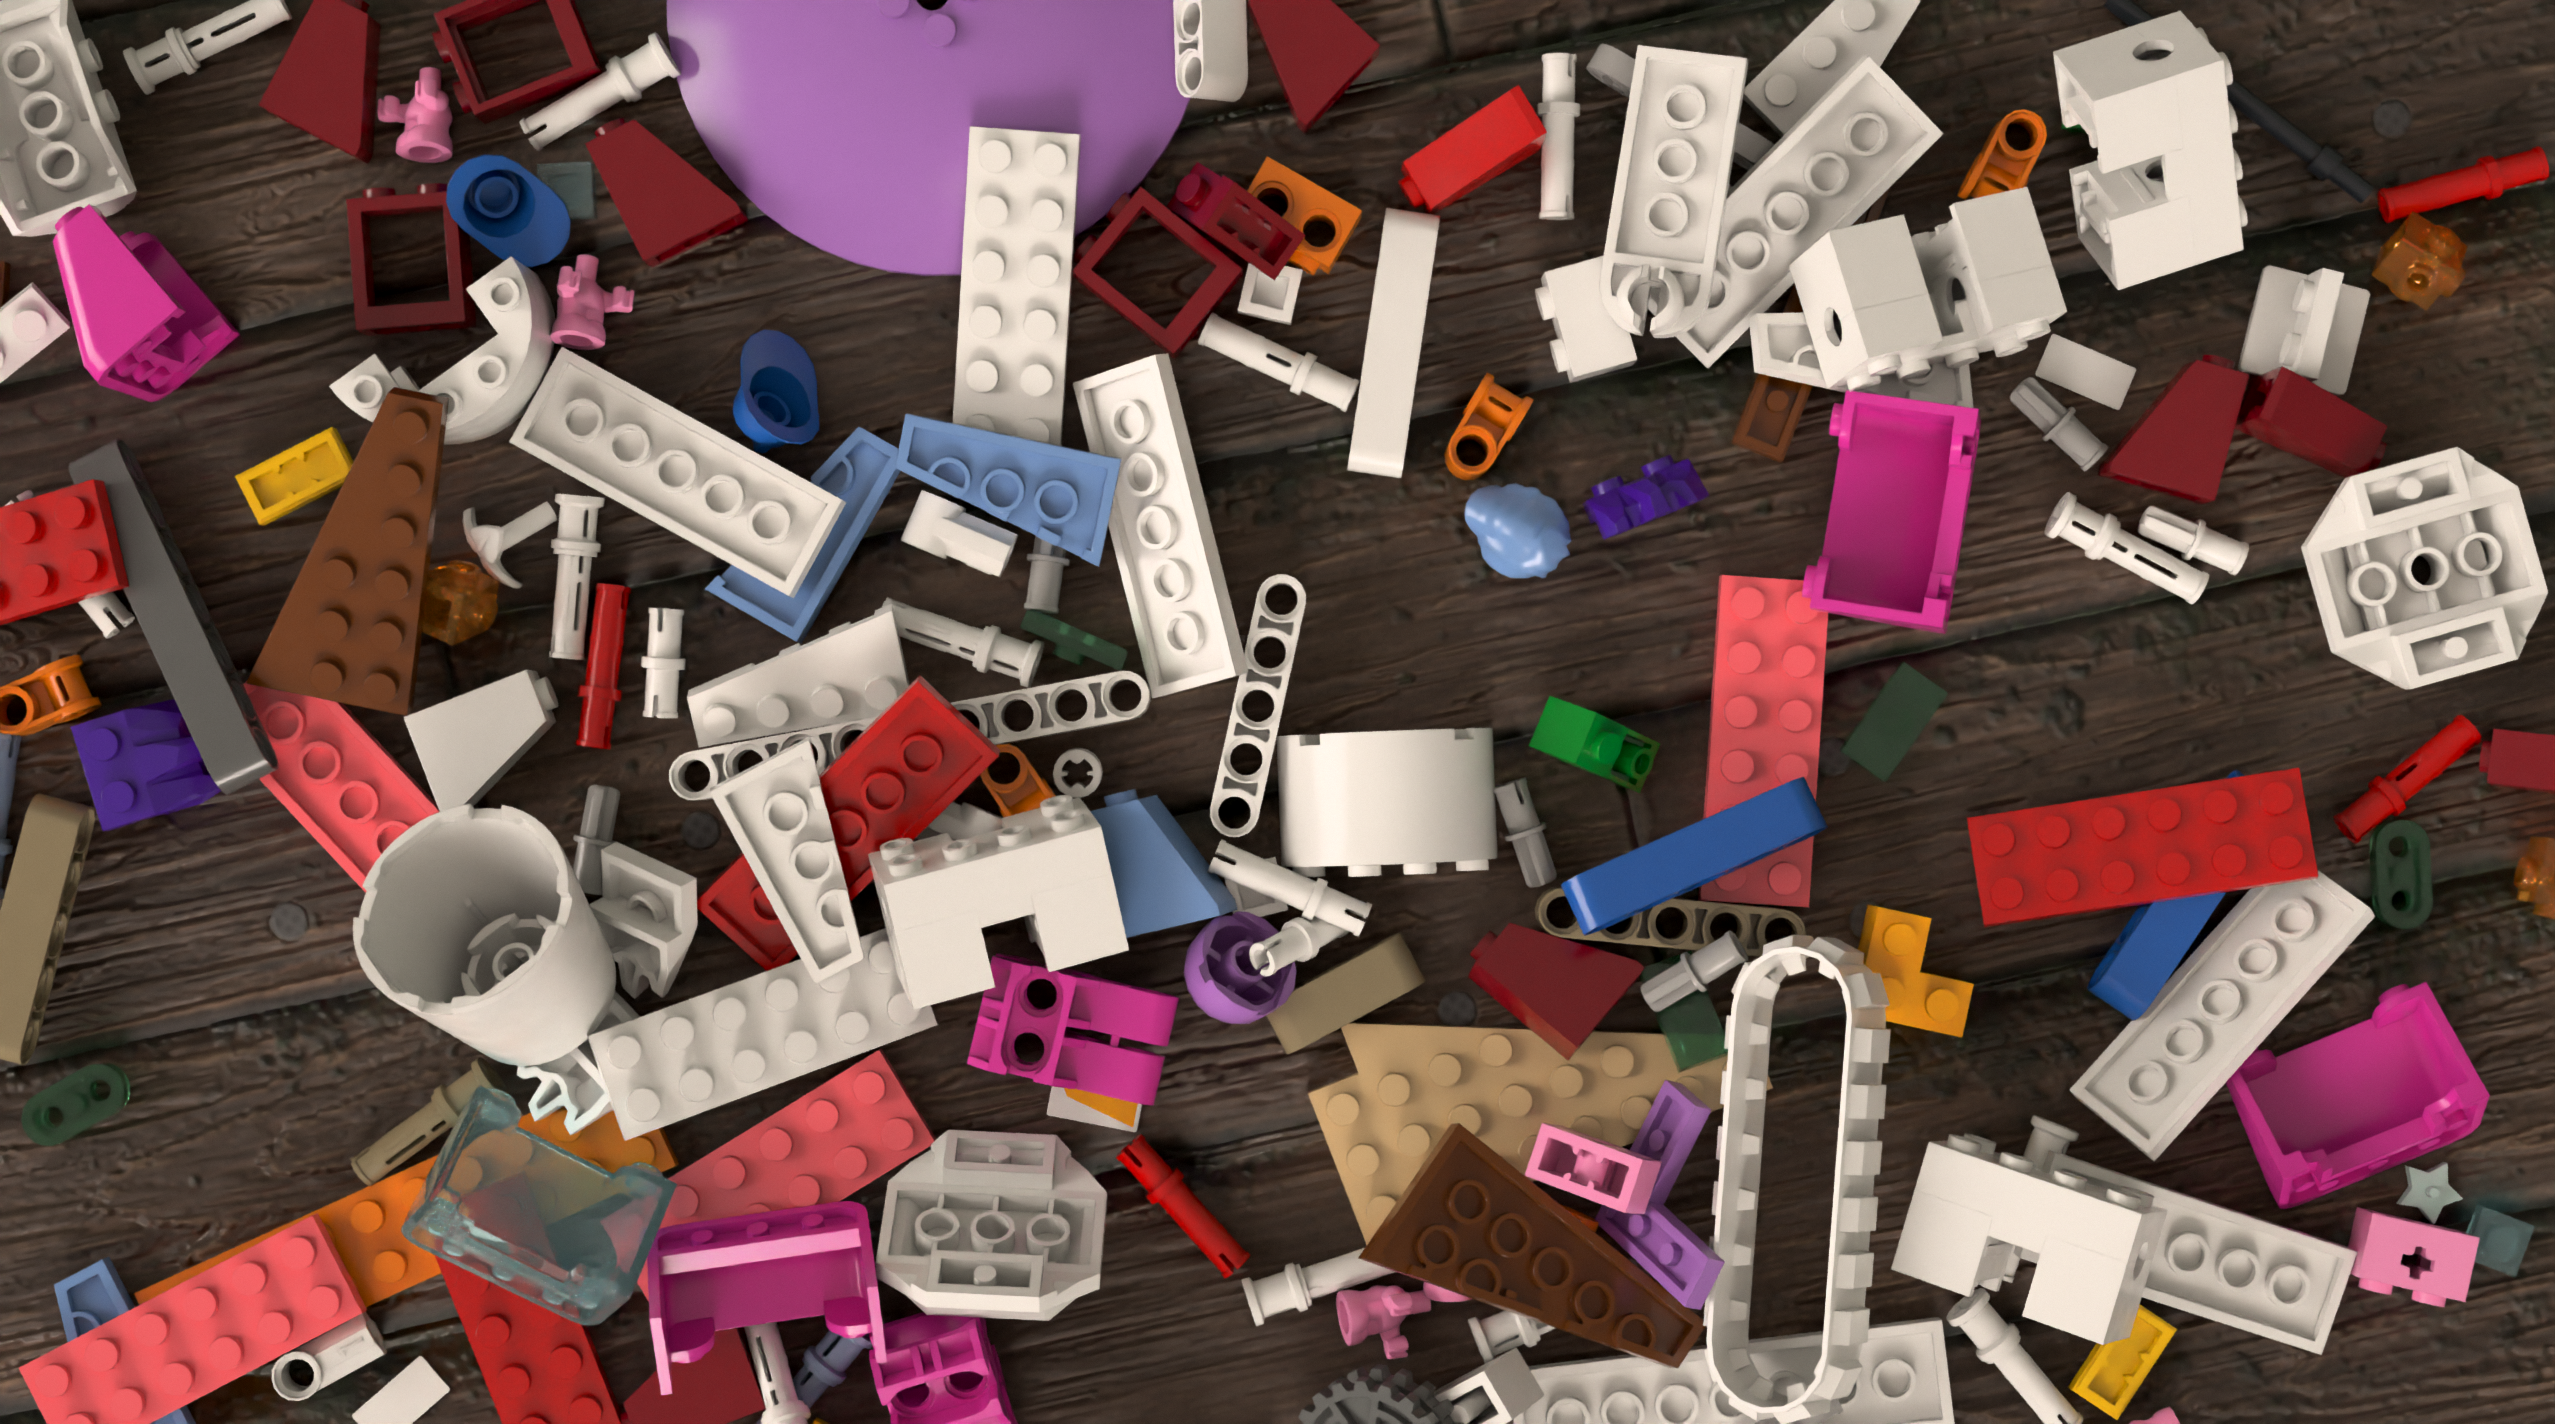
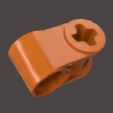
(2000, 166)
(1490, 421)
(51, 696)
(1024, 792)

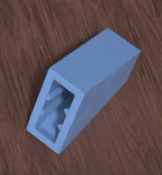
(1157, 867)

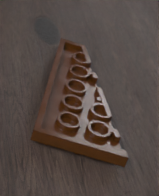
(362, 592)
(1505, 1242)

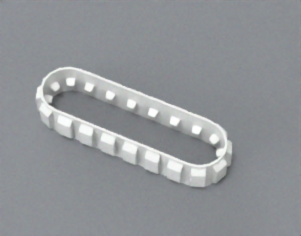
(1739, 1178)

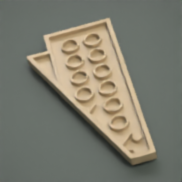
(1493, 1084)

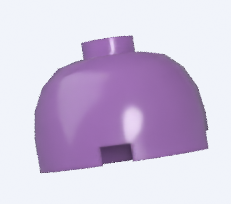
(1223, 977)

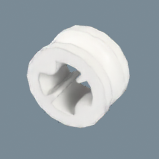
(1078, 789)

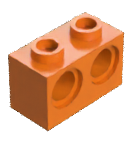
(1307, 204)

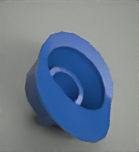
(508, 210)
(776, 392)

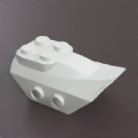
(55, 121)

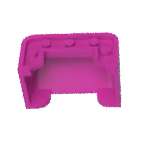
(134, 308)
(1896, 510)
(2358, 1098)

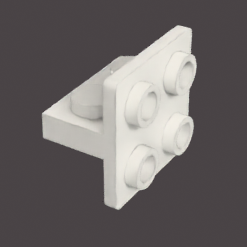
(2305, 326)

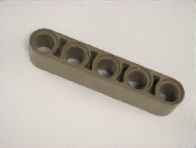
(38, 915)
(1696, 924)

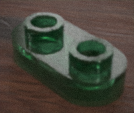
(2405, 873)
(78, 1103)

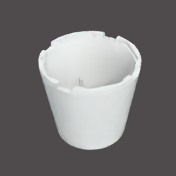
(486, 935)

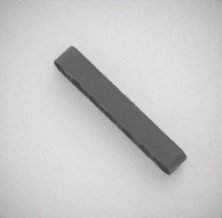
(179, 625)

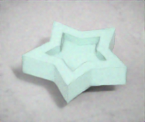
(2429, 1190)

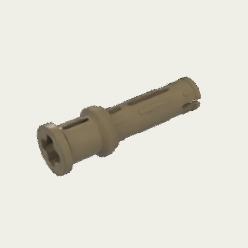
(425, 1124)

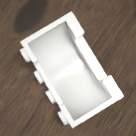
(494, 381)
(1387, 800)

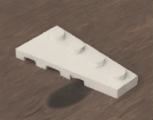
(1824, 55)
(1786, 351)
(808, 686)
(791, 847)

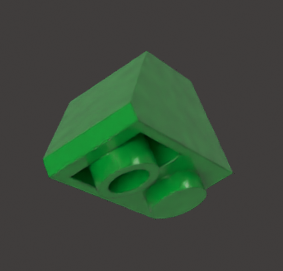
(1594, 744)

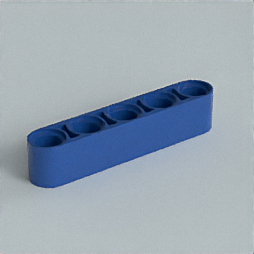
(1694, 856)
(2150, 950)

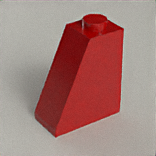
(1473, 152)

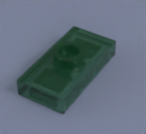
(1074, 643)
(1893, 722)
(1689, 1024)

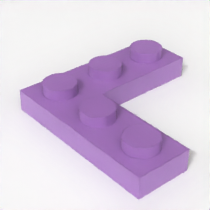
(1658, 1237)

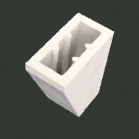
(480, 735)

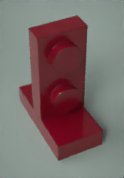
(1236, 219)

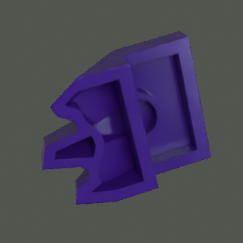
(1660, 492)
(142, 764)

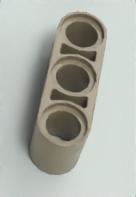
(1346, 993)

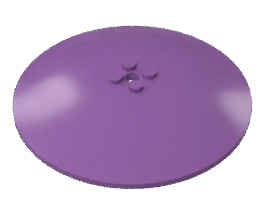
(862, 110)

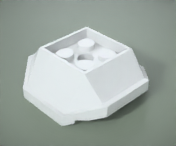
(2480, 557)
(993, 1227)

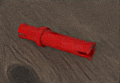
(2484, 178)
(603, 666)
(2389, 794)
(1182, 1205)

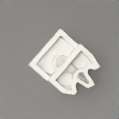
(645, 917)
(575, 1078)

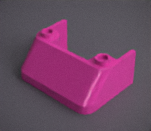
(761, 1273)

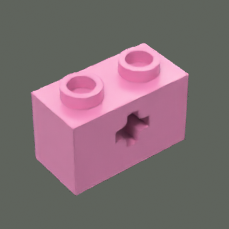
(1593, 1168)
(2442, 1262)

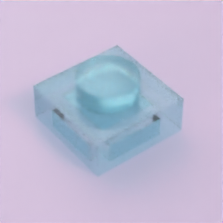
(574, 185)
(2501, 1239)

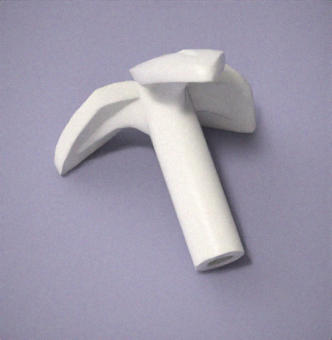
(492, 540)

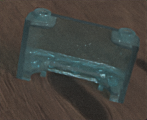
(537, 1213)

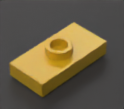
(296, 476)
(2118, 1368)

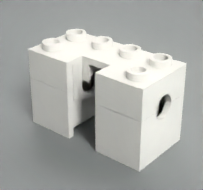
(2164, 144)
(1944, 295)
(1037, 866)
(2089, 1238)

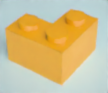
(1895, 948)

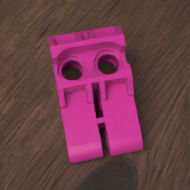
(1071, 1057)
(941, 1372)

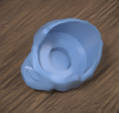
(1518, 529)

